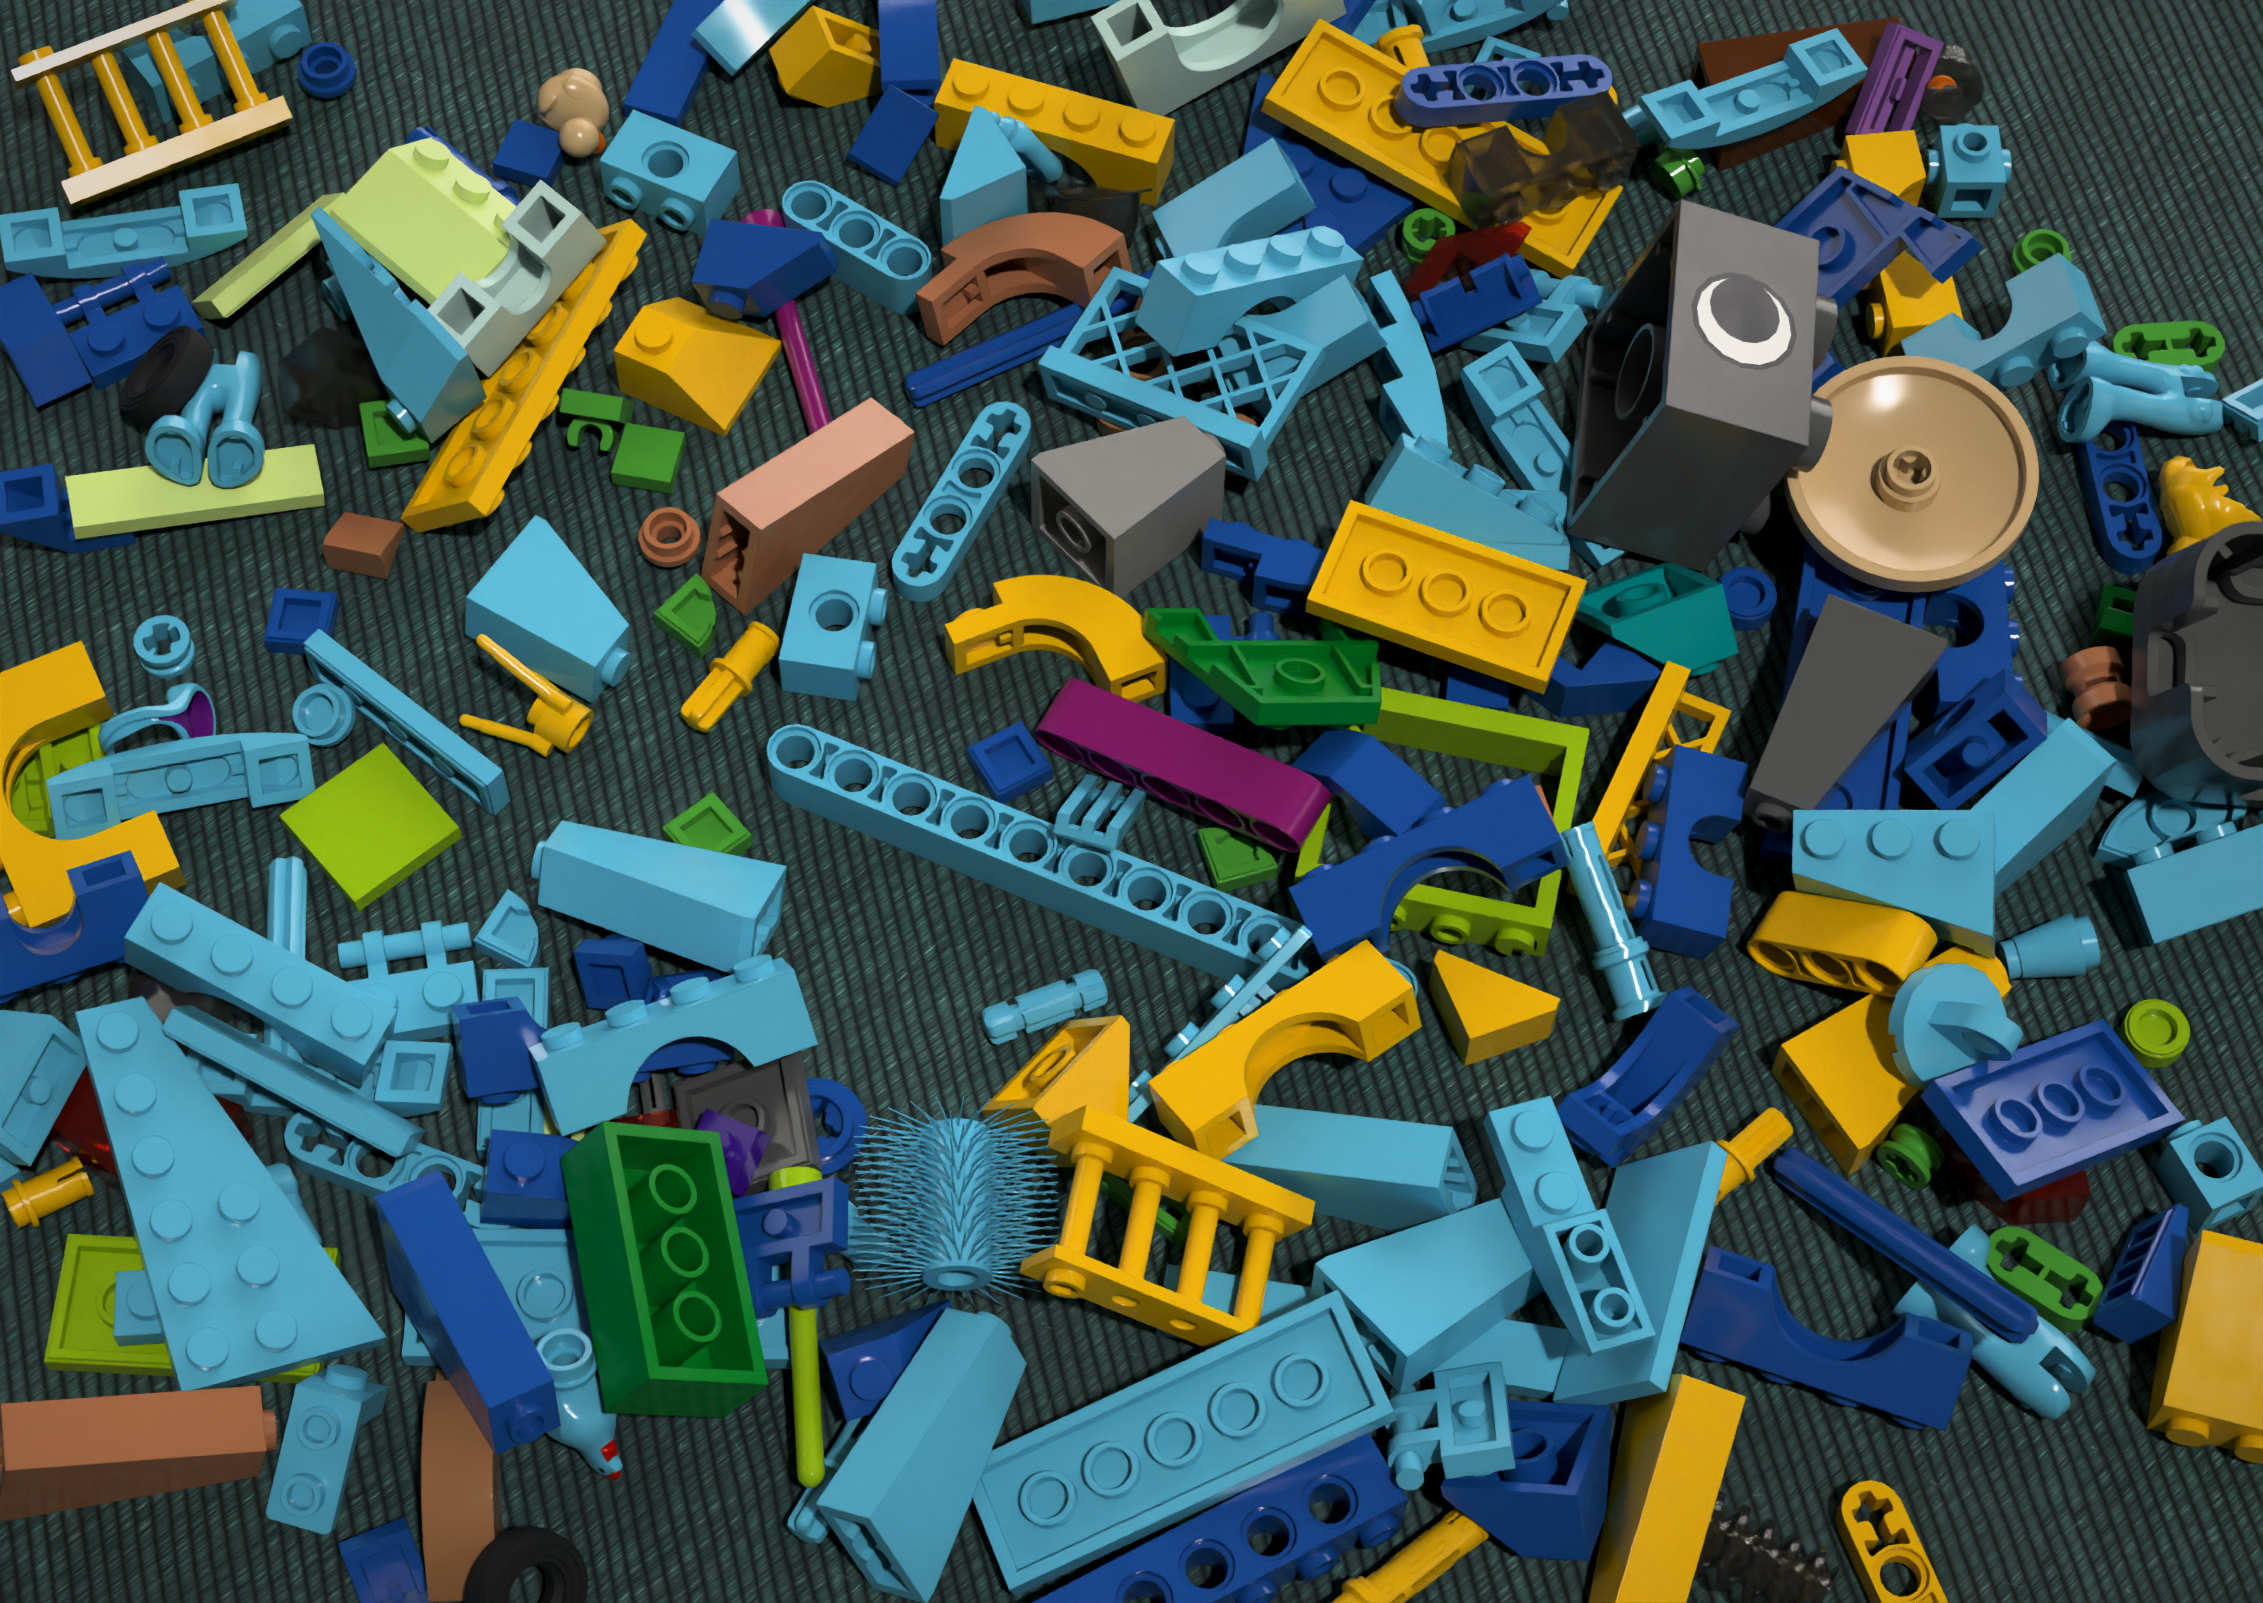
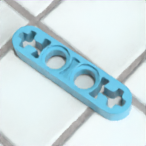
(969, 503)
(325, 1164)

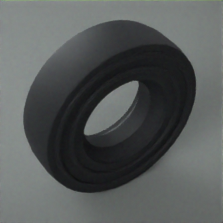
(166, 376)
(523, 1548)

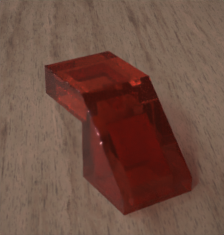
(1477, 246)
(2048, 1204)

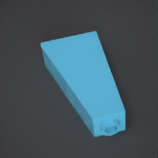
(2044, 800)
(662, 892)
(1361, 1166)
(1430, 1288)
(924, 1453)

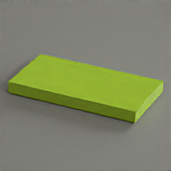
(85, 1307)

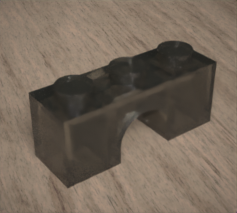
(1504, 182)

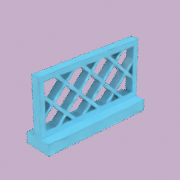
(1134, 403)

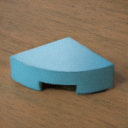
(510, 934)

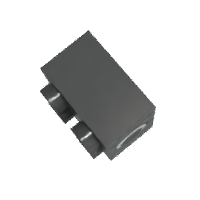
(1700, 388)

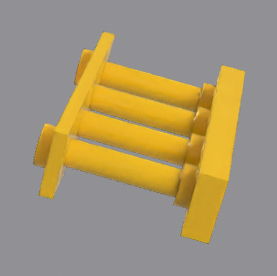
(144, 154)
(1210, 1193)

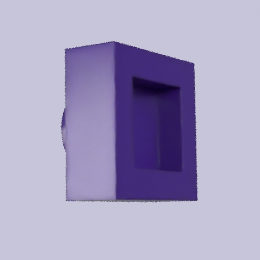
(741, 1147)

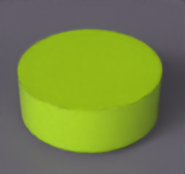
(2155, 1032)

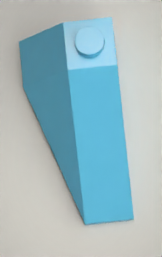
(415, 356)

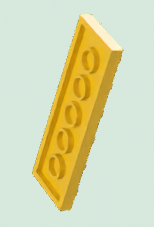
(1345, 101)
(523, 390)

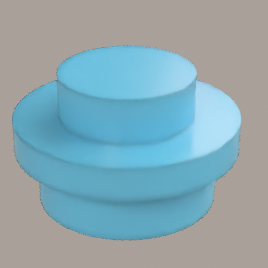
(324, 714)

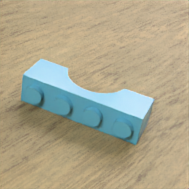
(1204, 293)
(215, 956)
(592, 1067)

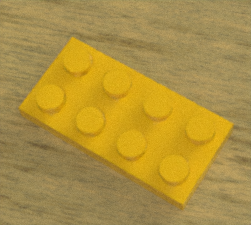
(1446, 596)

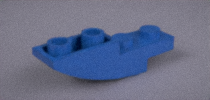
(1276, 567)

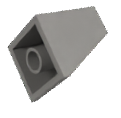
(1128, 499)

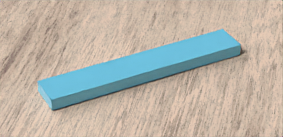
(1528, 1351)

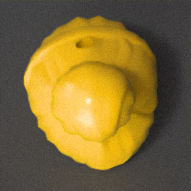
(2193, 504)

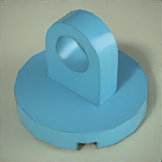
(1948, 1022)

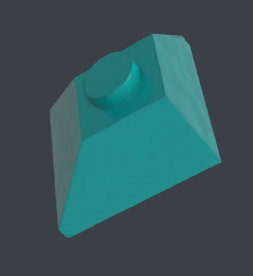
(1665, 616)

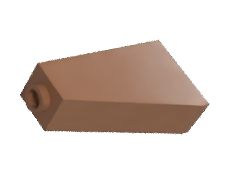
(801, 502)
(128, 1447)

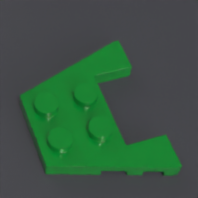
(1278, 680)

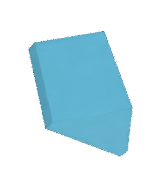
(983, 181)

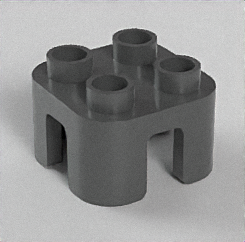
(2201, 670)

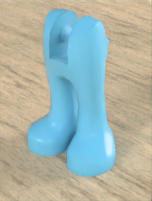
(2163, 395)
(236, 449)
(2030, 1370)

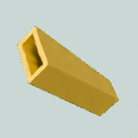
(1846, 1073)
(1664, 1491)

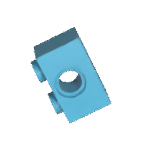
(669, 173)
(826, 595)

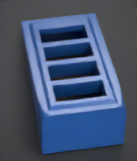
(2146, 1278)

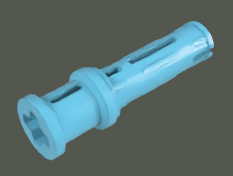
(1619, 950)

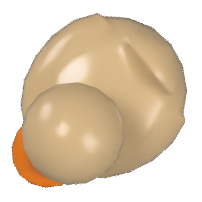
(576, 109)

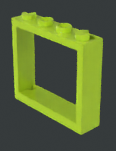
(1490, 738)

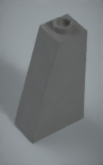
(1841, 702)

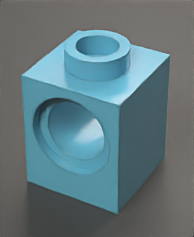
(2208, 1198)

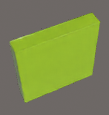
(370, 826)

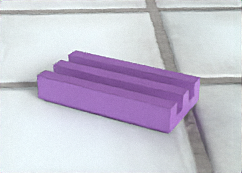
(1887, 81)

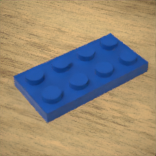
(2052, 1109)

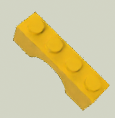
(1109, 140)
(1903, 293)
(1346, 1007)

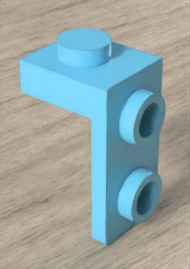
(321, 1446)

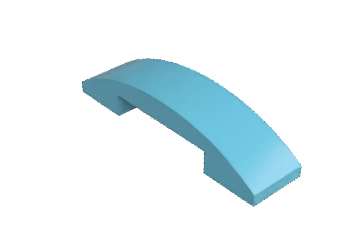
(1461, 24)
(1756, 101)
(101, 245)
(1525, 434)
(180, 776)
(405, 1080)

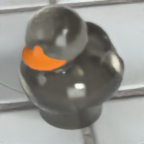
(1954, 86)

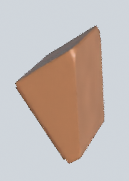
(362, 544)

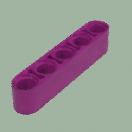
(1183, 765)

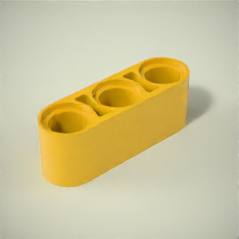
(1841, 943)

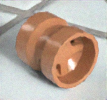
(2098, 688)

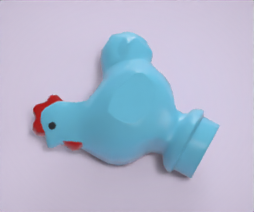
(580, 1400)

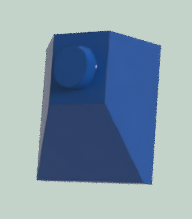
(1559, 1485)

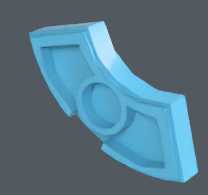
(2158, 821)

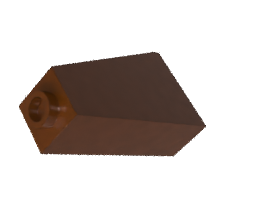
(1737, 56)

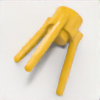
(555, 715)

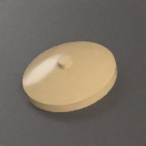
(1918, 476)

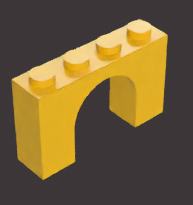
(36, 707)

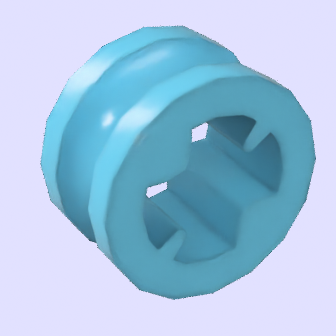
(147, 645)

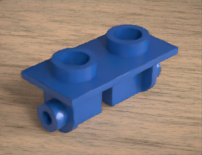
(1501, 294)

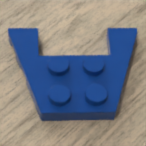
(1345, 197)
(1862, 233)

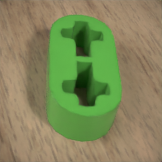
(2167, 342)
(2043, 1277)

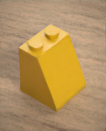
(2213, 1354)

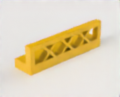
(1642, 751)

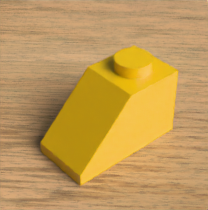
(828, 59)

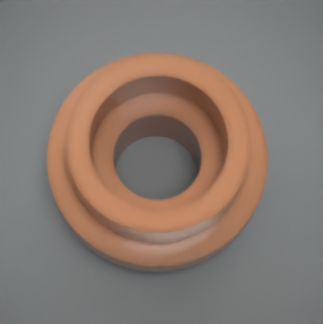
(669, 523)

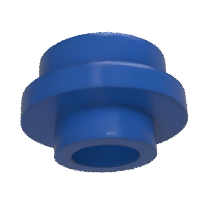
(325, 59)

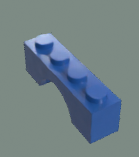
(1496, 835)
(496, 1035)
(1905, 1370)

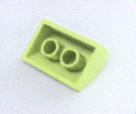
(426, 217)

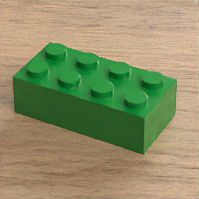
(663, 1271)

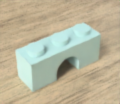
(545, 255)

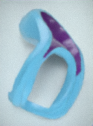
(186, 711)

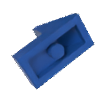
(895, 132)

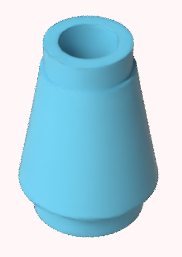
(2052, 950)

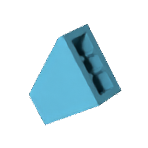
(550, 614)

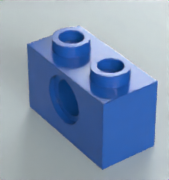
(1976, 741)

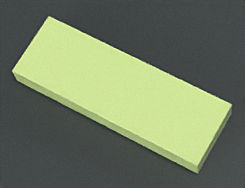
(264, 263)

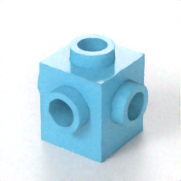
(1967, 171)

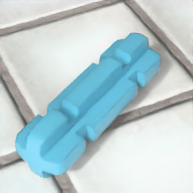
(1044, 1006)

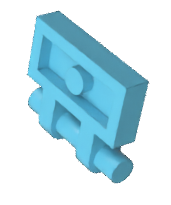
(1550, 327)
(422, 994)
(1472, 1424)

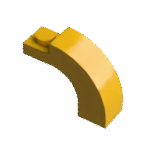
(1066, 619)

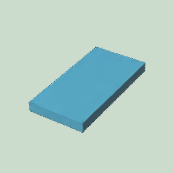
(1662, 1222)

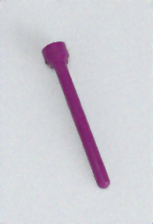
(796, 344)

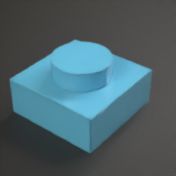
(134, 1311)

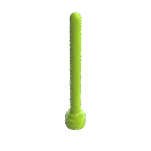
(804, 1362)

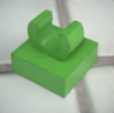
(595, 410)

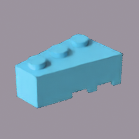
(1905, 860)

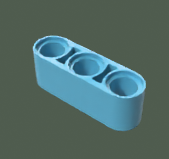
(884, 248)

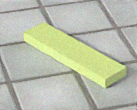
(149, 500)

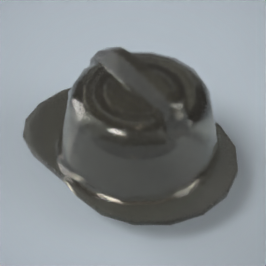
(1104, 204)

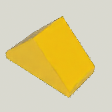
(1488, 1010)

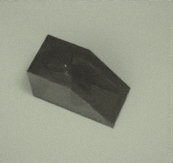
(329, 379)

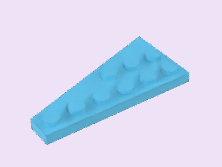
(220, 1243)

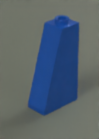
(465, 1313)

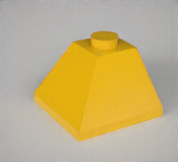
(693, 362)
(1074, 1068)

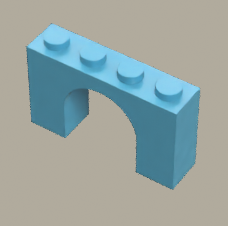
(1252, 203)

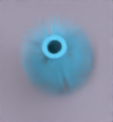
(954, 1203)

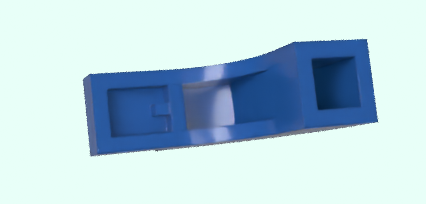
(1649, 1079)

